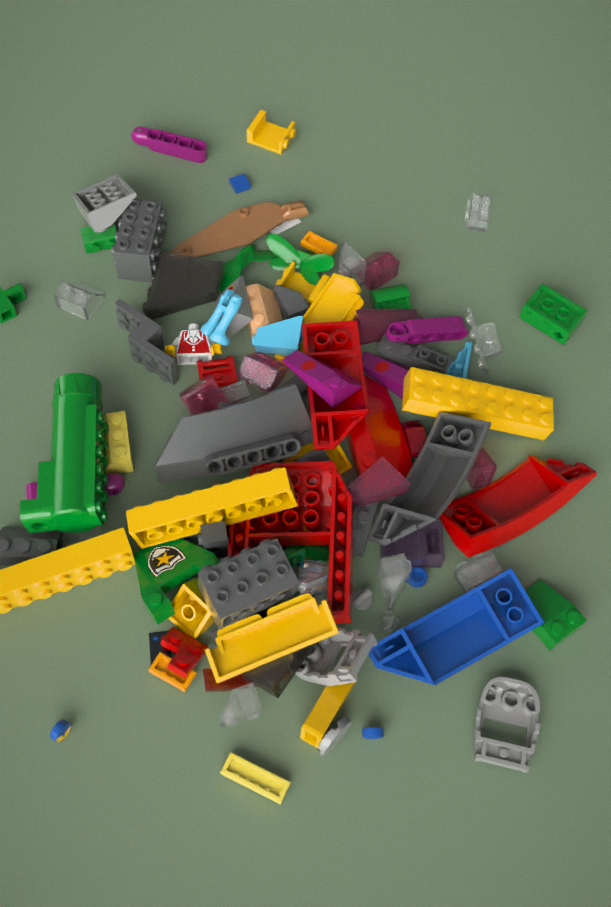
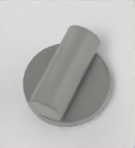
(362, 599)

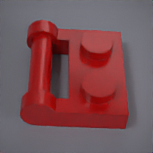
(224, 375)

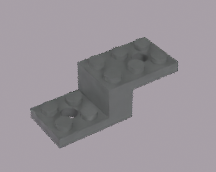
(146, 342)

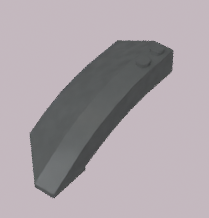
(231, 427)
(433, 477)

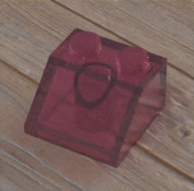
(380, 269)
(262, 371)
(203, 396)

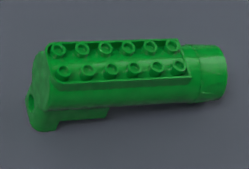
(74, 481)

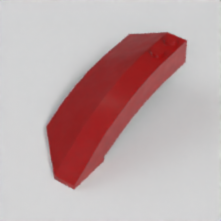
(339, 347)
(379, 434)
(513, 503)

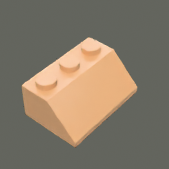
(263, 307)

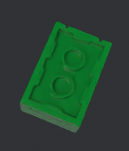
(553, 314)

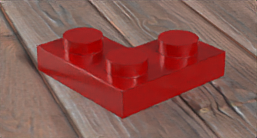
(187, 650)

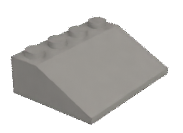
(104, 201)

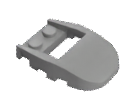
(324, 653)
(513, 704)

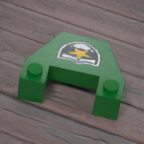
(164, 568)

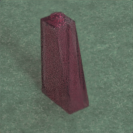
(374, 322)

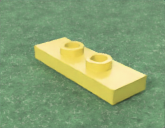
(255, 778)

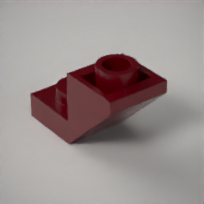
(415, 436)

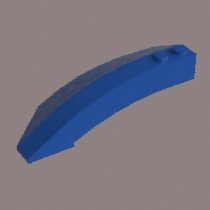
(459, 632)

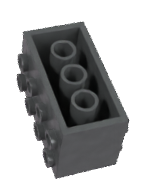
(139, 240)
(247, 583)

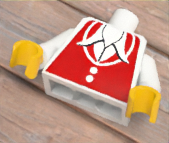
(193, 346)

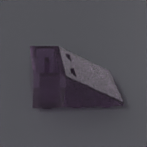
(421, 547)

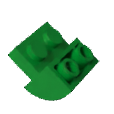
(391, 297)

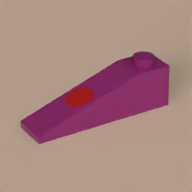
(385, 372)
(324, 379)

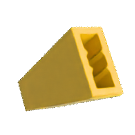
(325, 712)

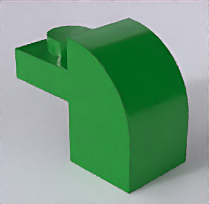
(8, 299)

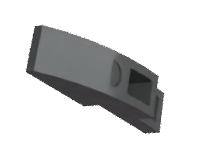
(414, 357)

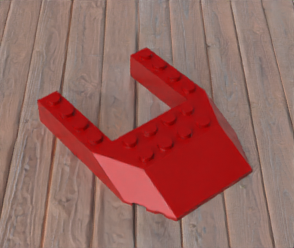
(320, 518)

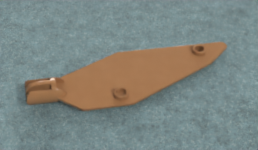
(240, 228)

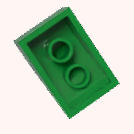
(559, 615)

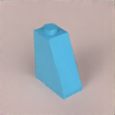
(279, 337)

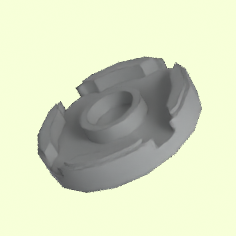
(334, 736)

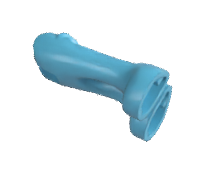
(229, 306)

